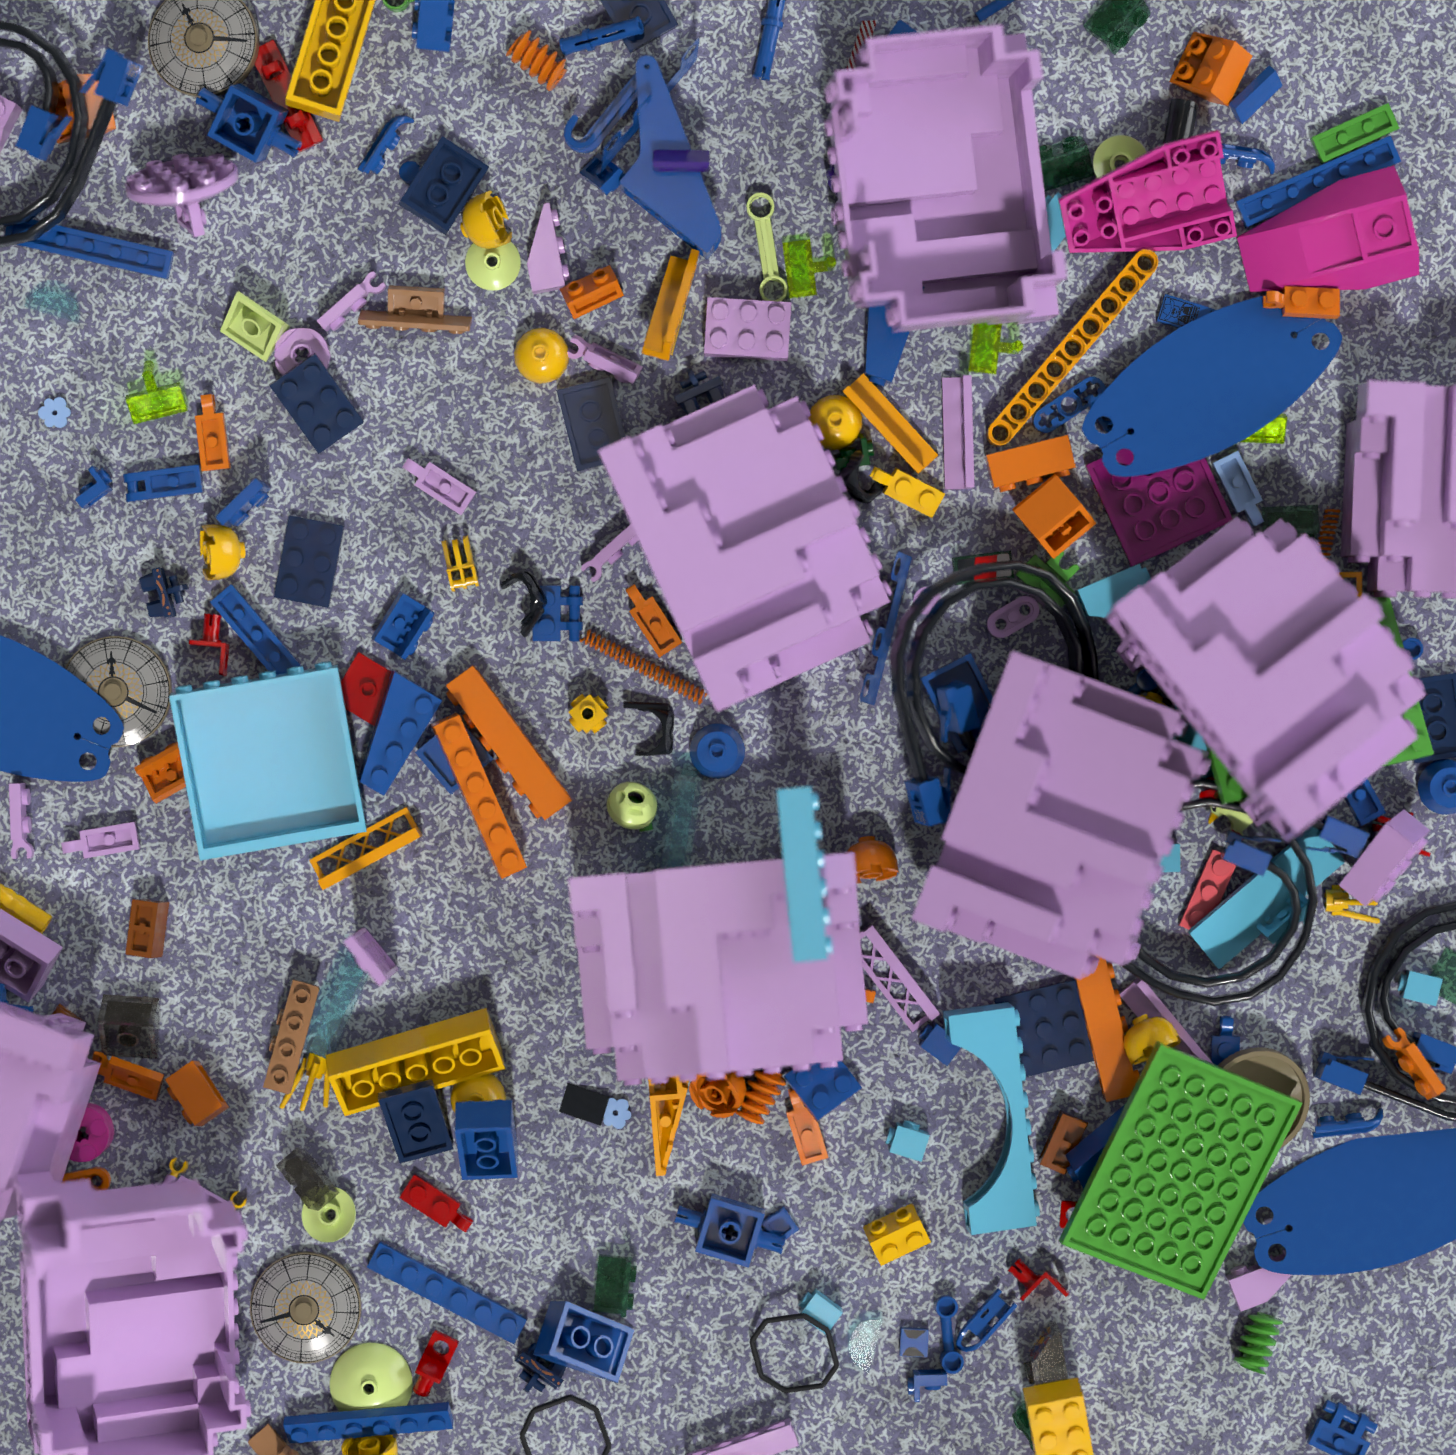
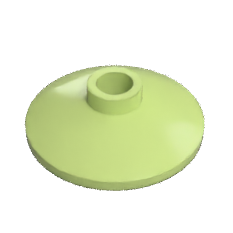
(1114, 149)
(493, 277)
(326, 1230)

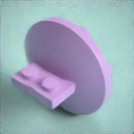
(182, 186)

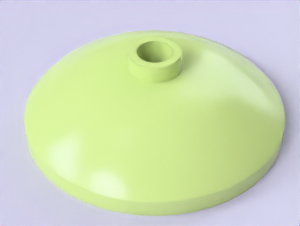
(372, 1365)

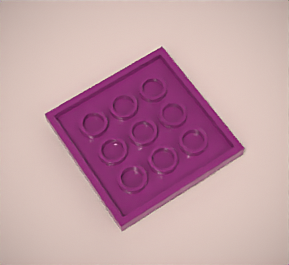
(1159, 508)

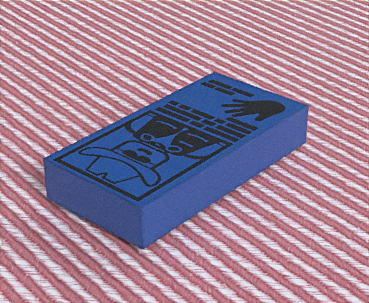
(1180, 312)

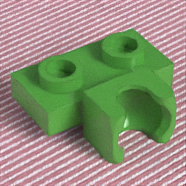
(1053, 566)

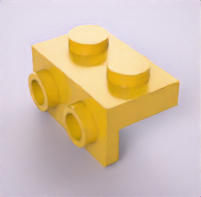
(896, 1234)

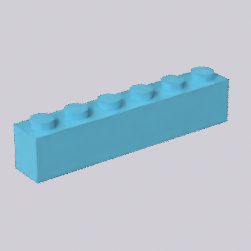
(802, 874)

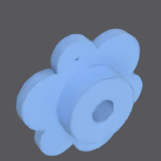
(46, 412)
(619, 1120)

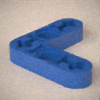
(1090, 399)

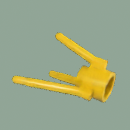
(1338, 900)
(315, 1067)

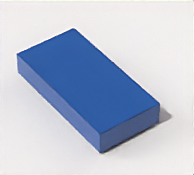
(1255, 94)

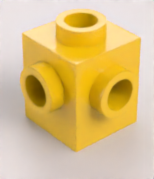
(598, 707)

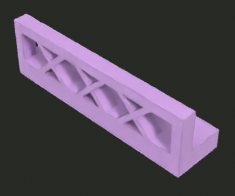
(958, 433)
(904, 977)
(1144, 1001)
(762, 1441)

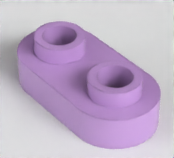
(1012, 616)

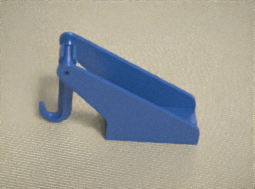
(672, 198)

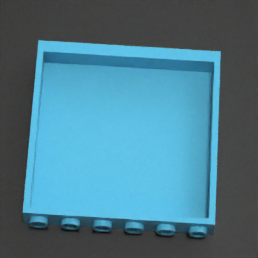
(268, 760)

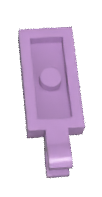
(353, 300)
(604, 359)
(441, 486)
(611, 552)
(19, 822)
(105, 840)

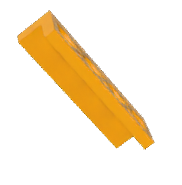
(670, 306)
(890, 423)
(369, 858)

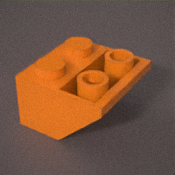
(1211, 67)
(65, 107)
(1054, 516)

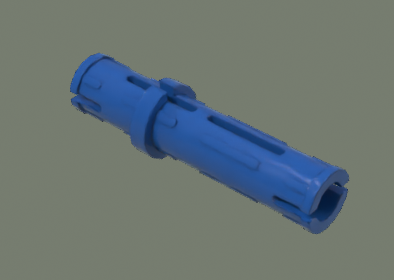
(771, 27)
(571, 44)

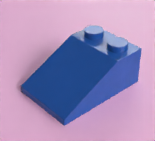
(583, 1341)

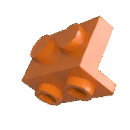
(591, 291)
(162, 773)

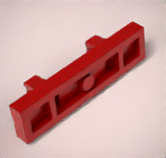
(297, 122)

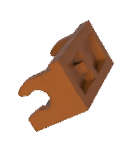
(147, 928)
(1062, 1139)

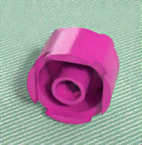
(100, 1134)

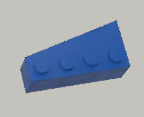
(434, 24)
(400, 723)

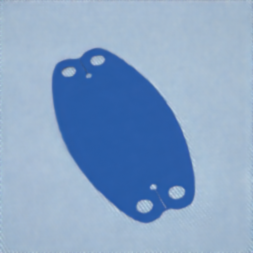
(1208, 386)
(42, 712)
(1361, 1205)

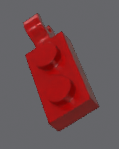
(434, 1203)

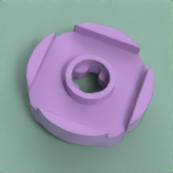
(299, 339)

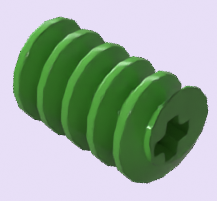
(1258, 1341)

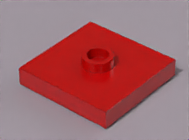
(365, 687)

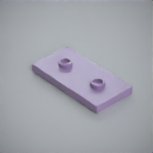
(370, 956)

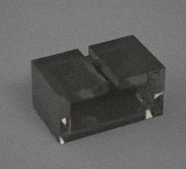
(311, 1181)

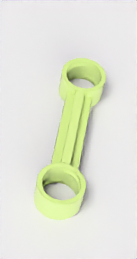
(766, 246)

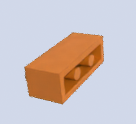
(1030, 463)

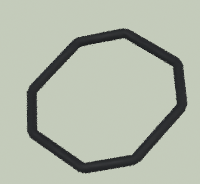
(786, 1318)
(558, 1401)

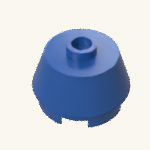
(717, 751)
(1438, 786)

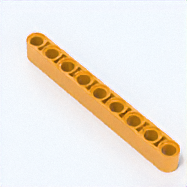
(1081, 338)

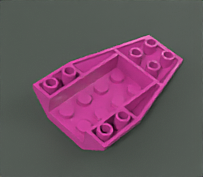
(1154, 203)
(1337, 239)

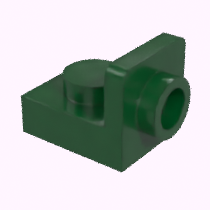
(845, 454)

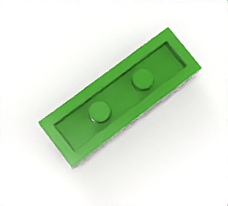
(1354, 133)

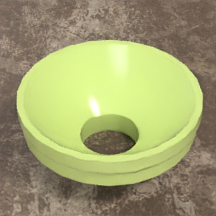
(631, 814)

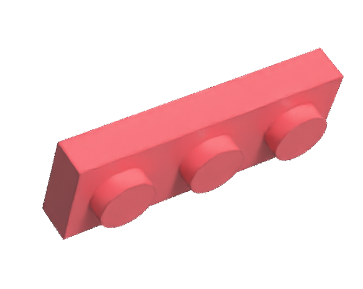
(1208, 889)

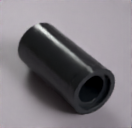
(1180, 120)

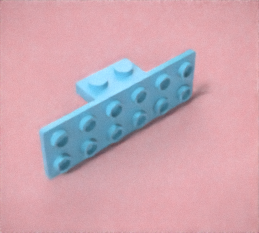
(1262, 902)

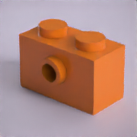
(196, 1094)

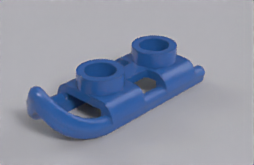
(386, 139)
(1246, 156)
(1353, 1124)
(980, 1326)

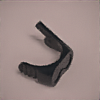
(850, 478)
(537, 598)
(666, 717)

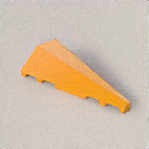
(666, 1109)

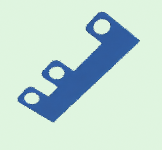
(620, 142)
(886, 634)

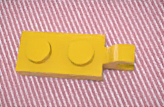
(909, 490)

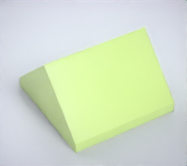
(253, 326)

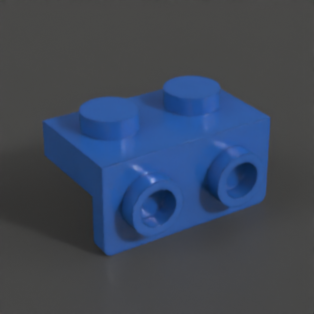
(403, 625)

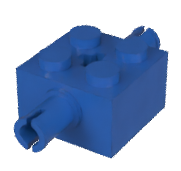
(265, 120)
(725, 1212)

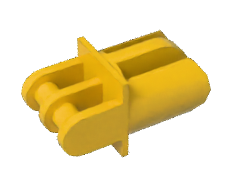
(460, 566)

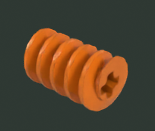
(537, 60)
(760, 1095)

